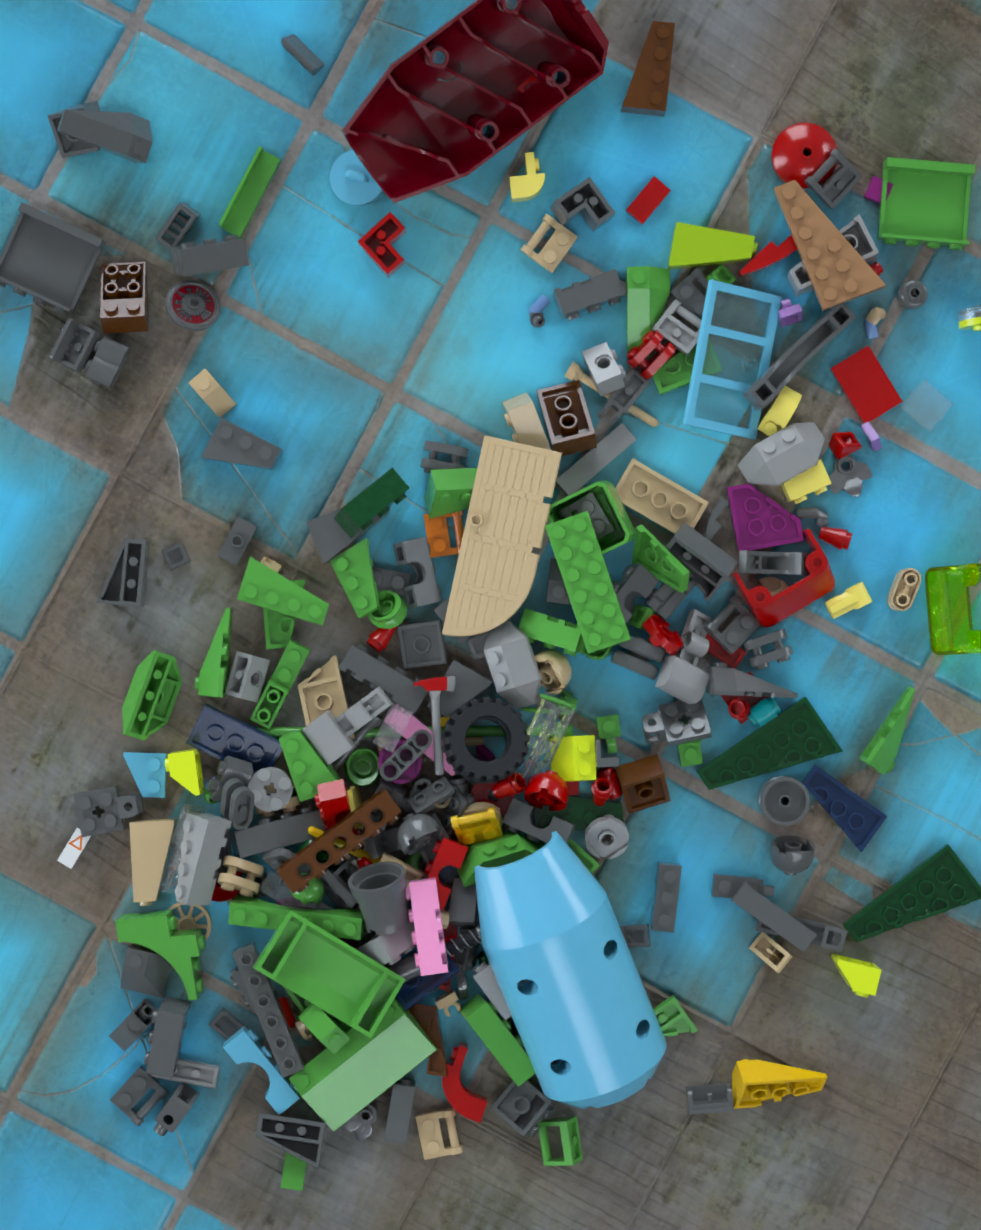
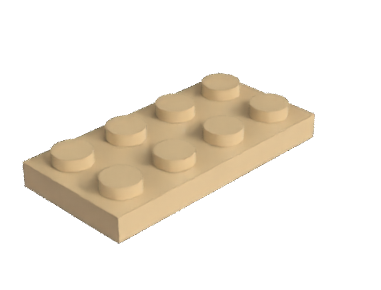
(659, 498)

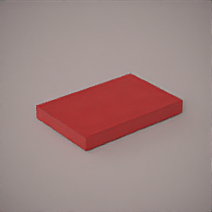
(866, 385)

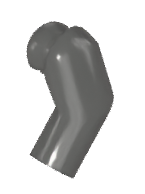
(813, 512)

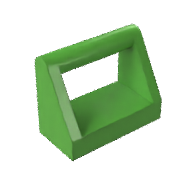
(570, 1141)

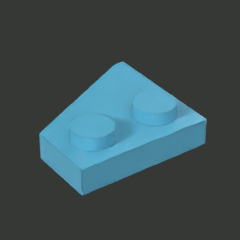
(148, 772)

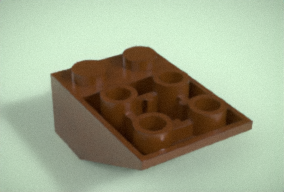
(124, 297)

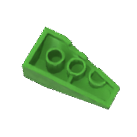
(215, 669)

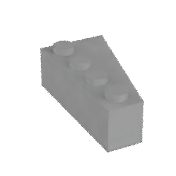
(856, 235)
(200, 857)

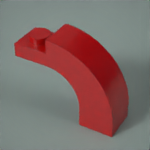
(461, 1099)

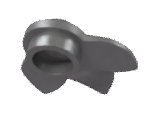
(849, 479)
(361, 1124)

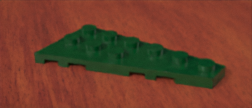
(783, 742)
(925, 891)

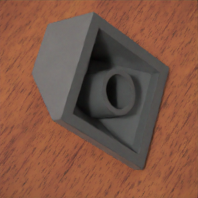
(67, 145)
(145, 971)

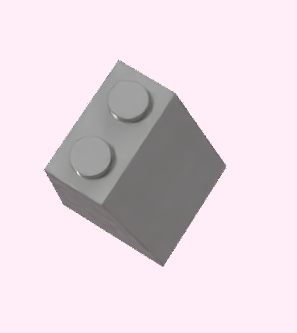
(491, 988)

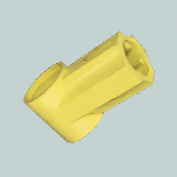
(852, 598)

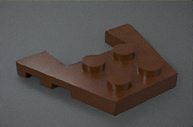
(428, 1019)

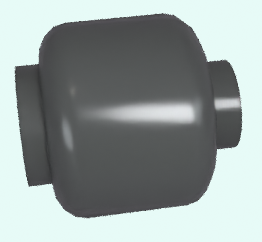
(905, 297)

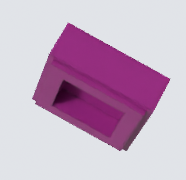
(875, 190)

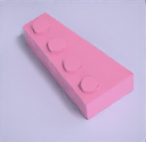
(428, 926)

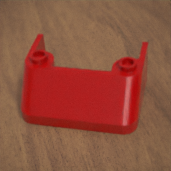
(772, 610)

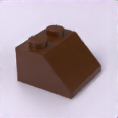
(643, 783)

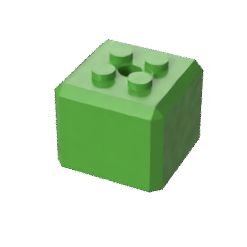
(613, 507)

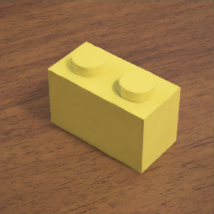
(810, 481)

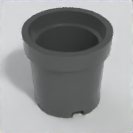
(381, 896)

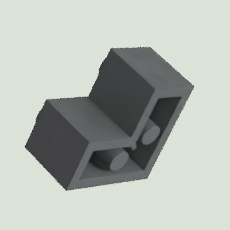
(583, 200)

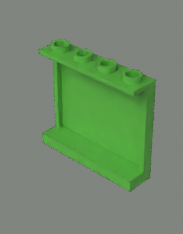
(925, 203)

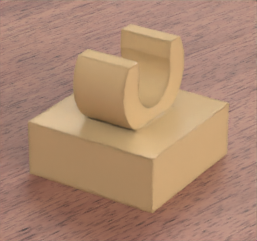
(447, 1000)

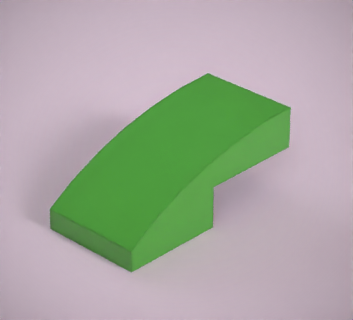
(293, 1173)

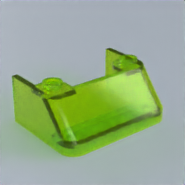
(951, 609)

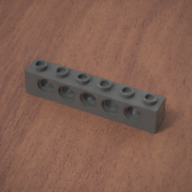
(269, 1011)

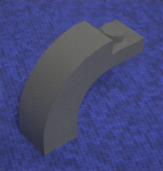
(772, 562)

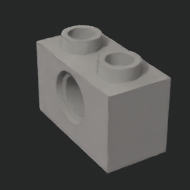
(603, 368)
(247, 676)

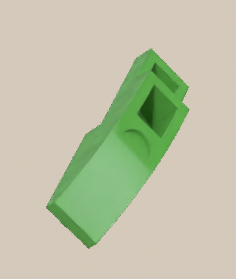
(280, 684)

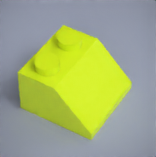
(575, 759)
(186, 769)
(858, 974)

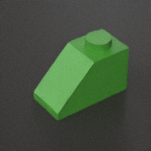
(324, 1028)

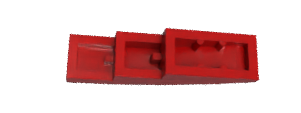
(769, 256)

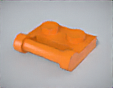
(438, 534)

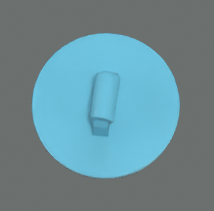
(352, 181)

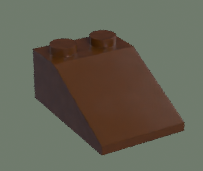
(567, 418)

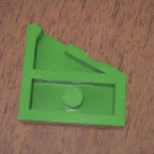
(673, 1018)

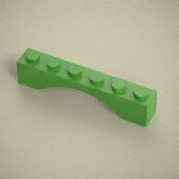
(266, 915)

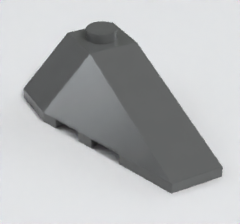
(113, 132)
(737, 683)

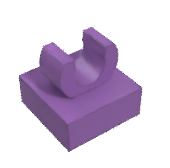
(789, 314)

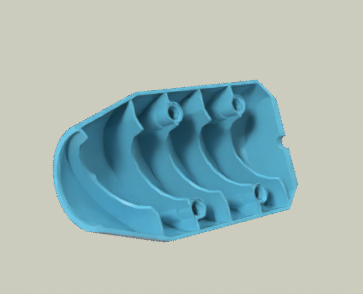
(568, 977)

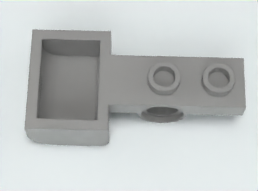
(679, 671)
(332, 735)

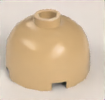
(554, 670)

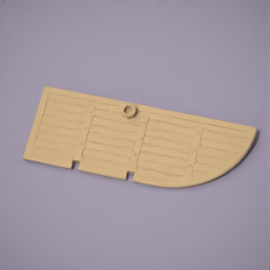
(499, 535)

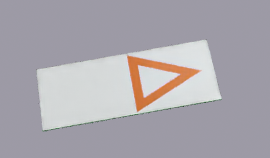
(73, 849)

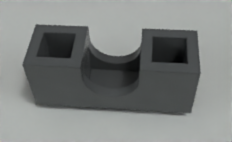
(417, 555)
(634, 580)
(520, 818)
(666, 897)

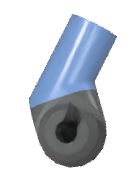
(536, 311)

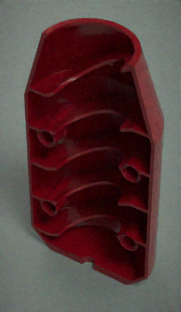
(429, 131)

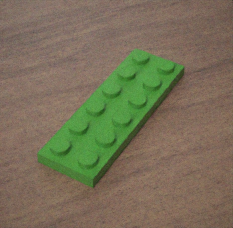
(588, 582)

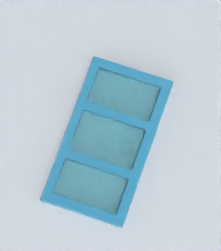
(730, 357)

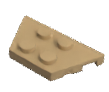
(323, 692)

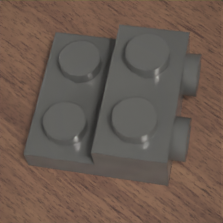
(523, 1108)

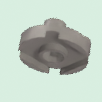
(275, 800)
(606, 825)

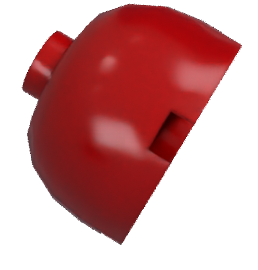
(547, 790)

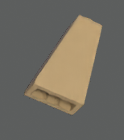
(149, 857)

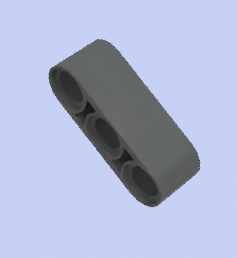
(410, 745)

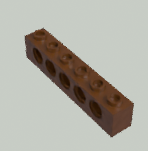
(289, 870)

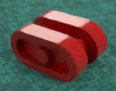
(651, 341)

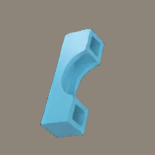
(245, 1048)

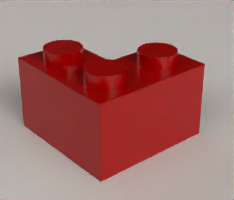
(378, 244)

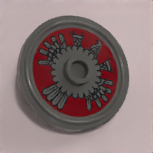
(192, 305)

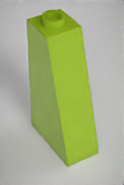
(708, 246)

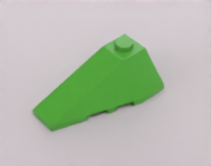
(645, 301)
(885, 743)

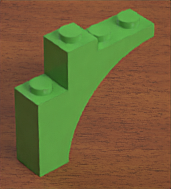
(180, 948)

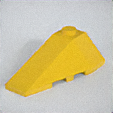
(763, 1080)

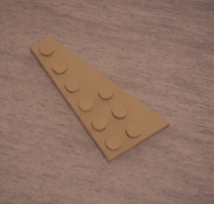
(829, 259)

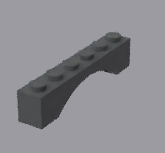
(797, 355)

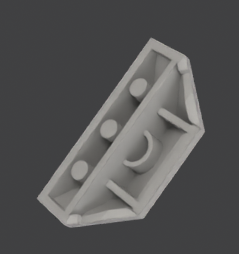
(783, 455)
(512, 665)

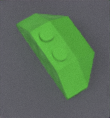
(151, 695)
(495, 853)

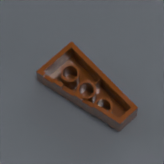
(650, 81)

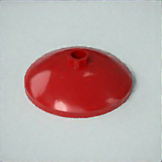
(788, 152)

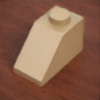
(212, 393)

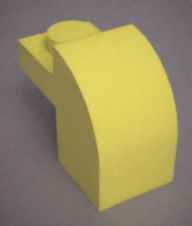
(529, 185)
(780, 411)

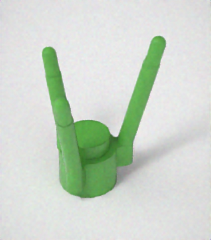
(563, 701)

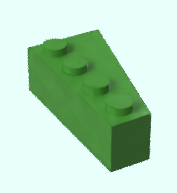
(274, 592)
(497, 1038)

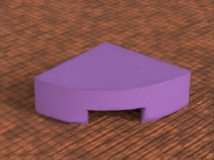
(874, 439)

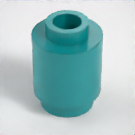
(763, 712)

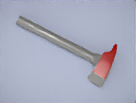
(434, 687)

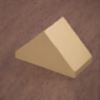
(770, 952)

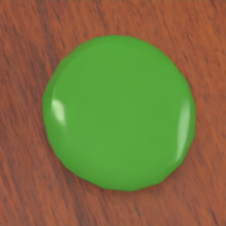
(391, 610)
(362, 767)

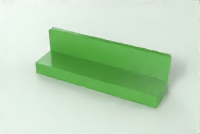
(249, 192)

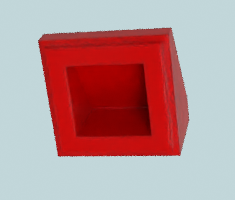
(844, 444)

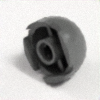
(417, 832)
(791, 854)

